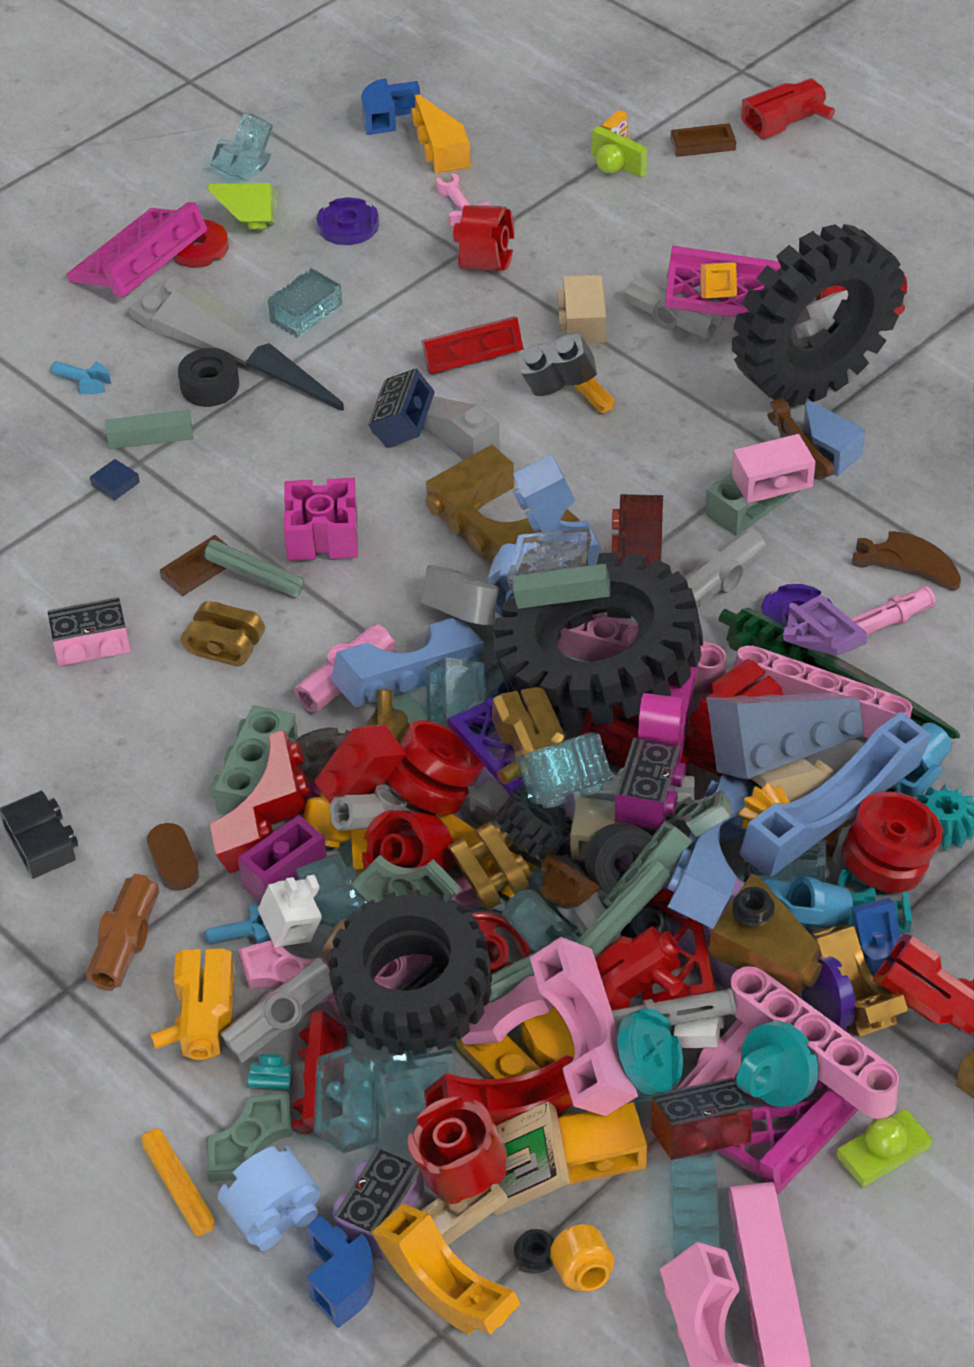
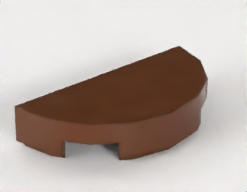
(564, 885)

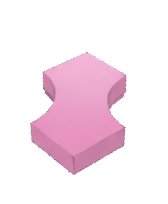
(271, 965)
(508, 1012)

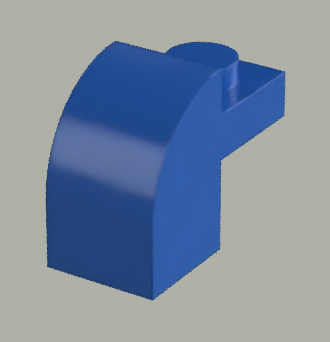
(384, 102)
(876, 931)
(346, 1277)

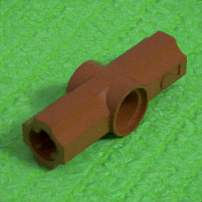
(122, 932)

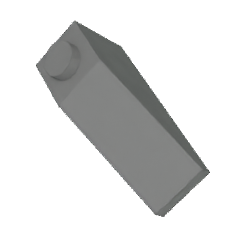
(462, 426)

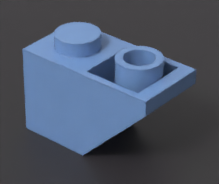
(833, 436)

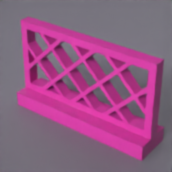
(140, 249)
(685, 272)
(796, 1144)

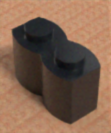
(557, 364)
(38, 833)

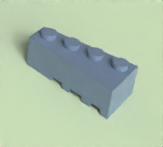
(776, 730)

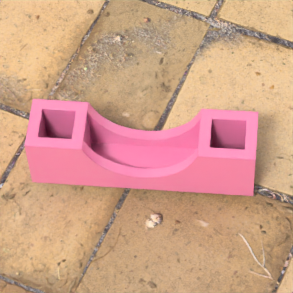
(573, 984)
(700, 1291)

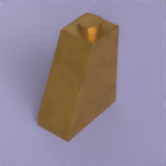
(778, 948)

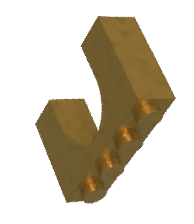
(467, 487)

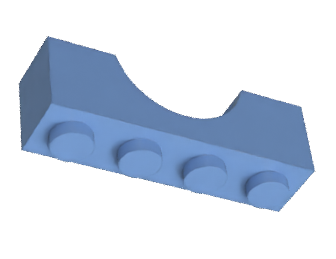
(548, 496)
(366, 668)

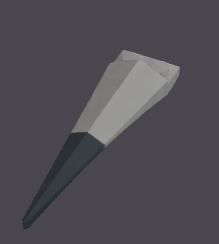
(199, 319)

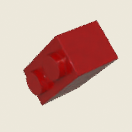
(360, 763)

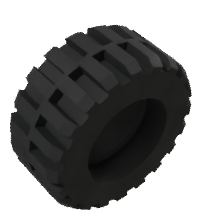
(417, 1016)

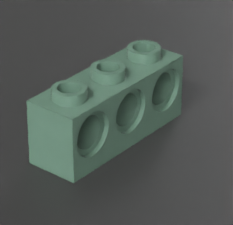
(730, 509)
(249, 756)

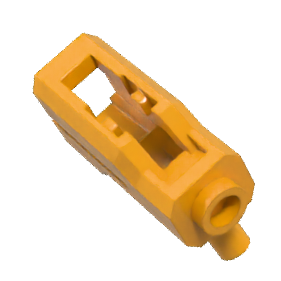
(205, 1003)

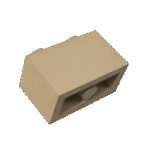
(583, 307)

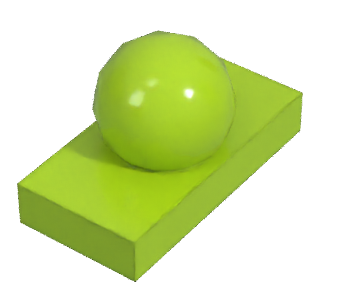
(617, 153)
(884, 1147)

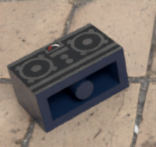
(401, 408)

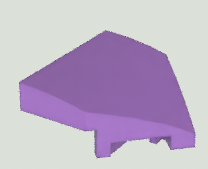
(822, 628)

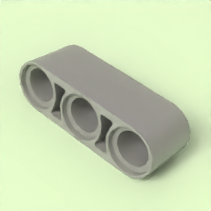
(460, 595)

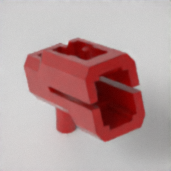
(781, 105)
(733, 684)
(636, 964)
(949, 1004)

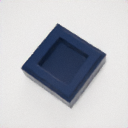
(114, 479)

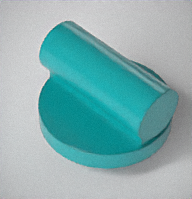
(270, 1073)

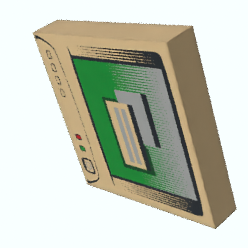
(533, 1156)

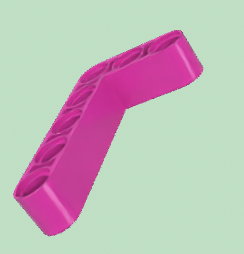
(666, 717)

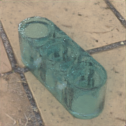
(694, 1201)

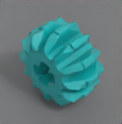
(953, 812)

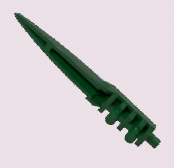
(761, 631)

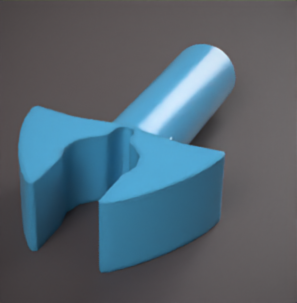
(89, 380)
(250, 927)

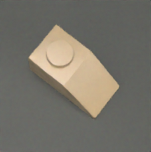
(797, 778)

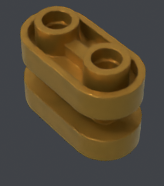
(223, 633)
(495, 844)

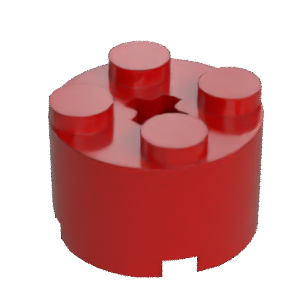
(484, 237)
(408, 840)
(458, 1149)

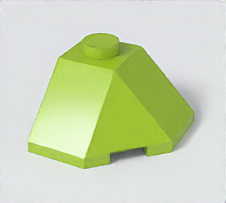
(249, 202)

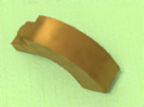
(873, 1005)

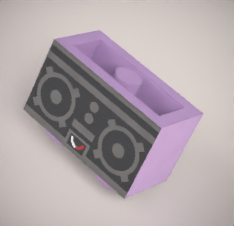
(377, 1192)

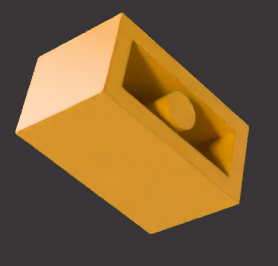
(602, 1144)

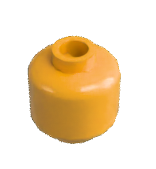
(319, 816)
(582, 1258)

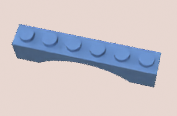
(794, 827)
(702, 876)

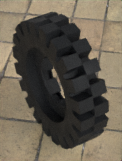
(834, 258)
(658, 657)

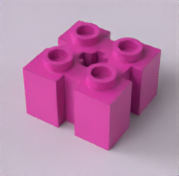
(320, 519)

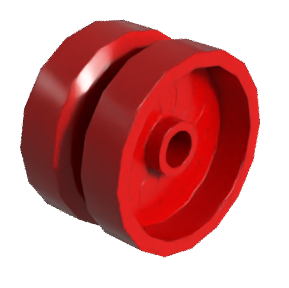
(435, 768)
(891, 842)

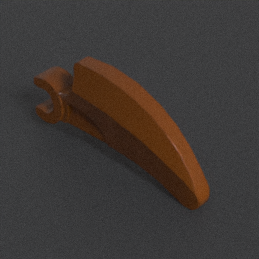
(787, 427)
(910, 555)

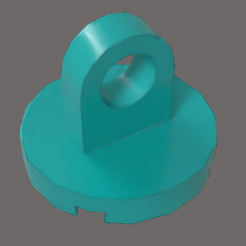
(649, 1052)
(777, 1064)

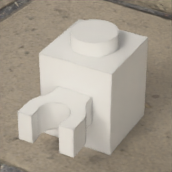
(820, 314)
(291, 911)

